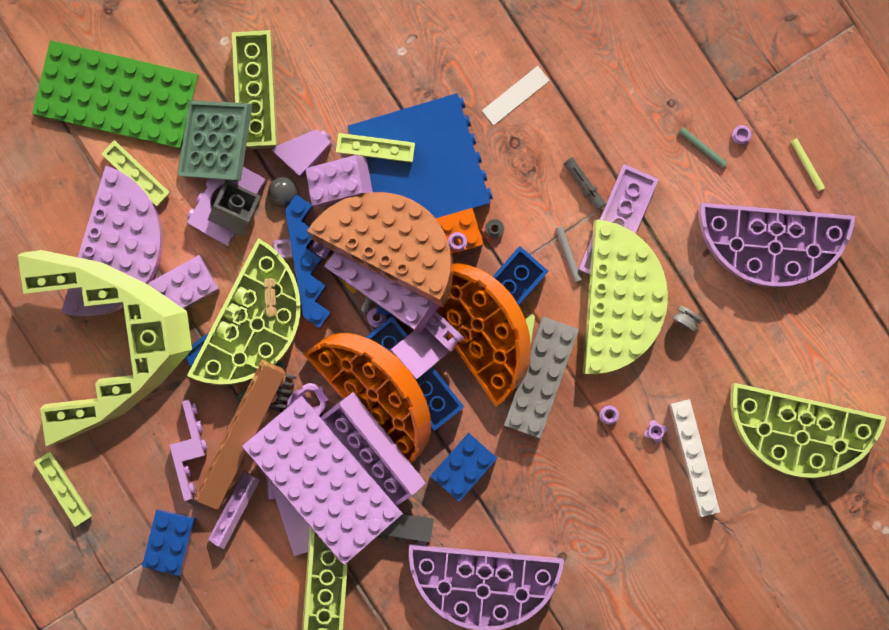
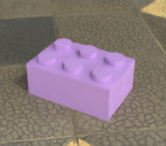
(338, 180)
(187, 283)

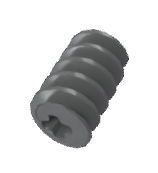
(281, 393)

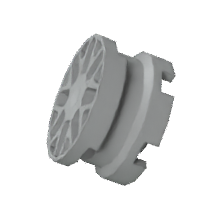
(686, 320)

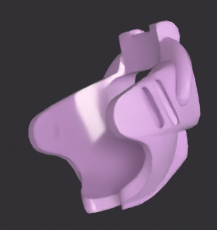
(310, 387)

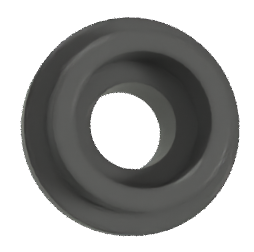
(490, 233)

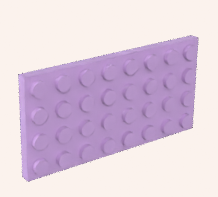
(322, 480)

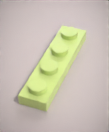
(375, 147)
(129, 166)
(63, 489)

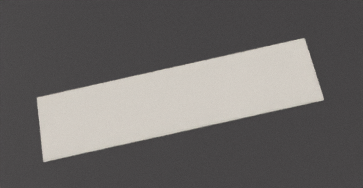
(515, 95)

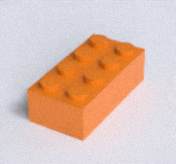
(464, 223)

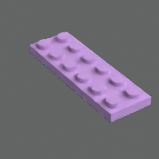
(625, 204)

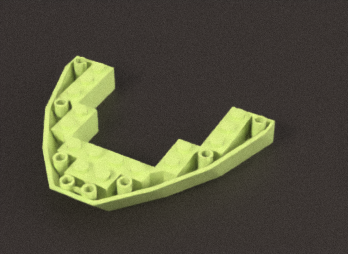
(155, 332)

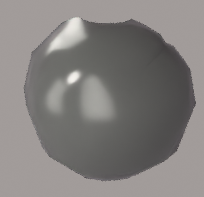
(282, 191)

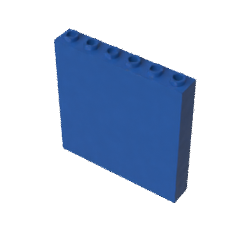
(444, 164)

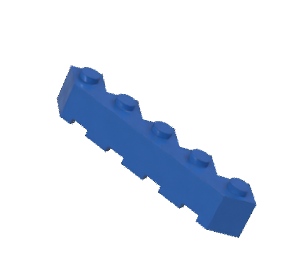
(305, 262)

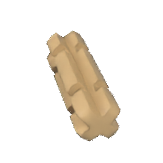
(270, 297)

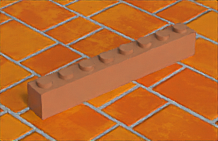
(242, 428)

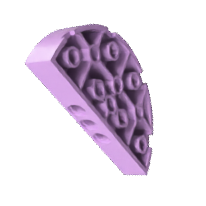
(120, 233)
(773, 244)
(483, 586)

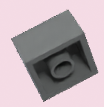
(234, 208)

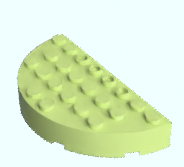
(623, 299)
(243, 330)
(800, 433)

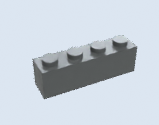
(410, 527)

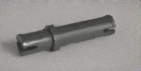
(571, 164)

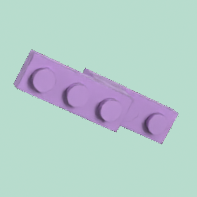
(188, 449)

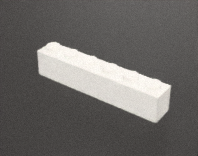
(694, 458)

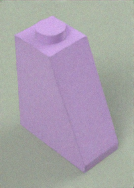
(303, 150)

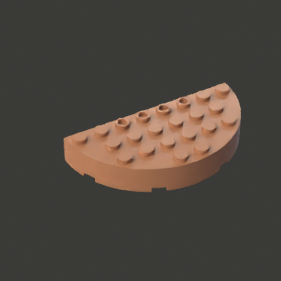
(390, 239)

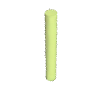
(807, 164)

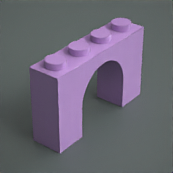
(199, 215)

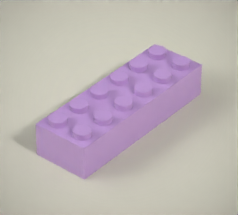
(398, 301)
(373, 449)

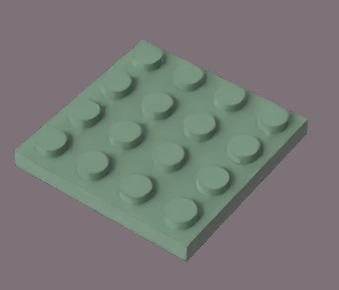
(215, 140)

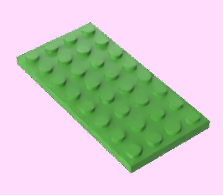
(115, 94)

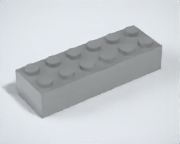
(539, 387)

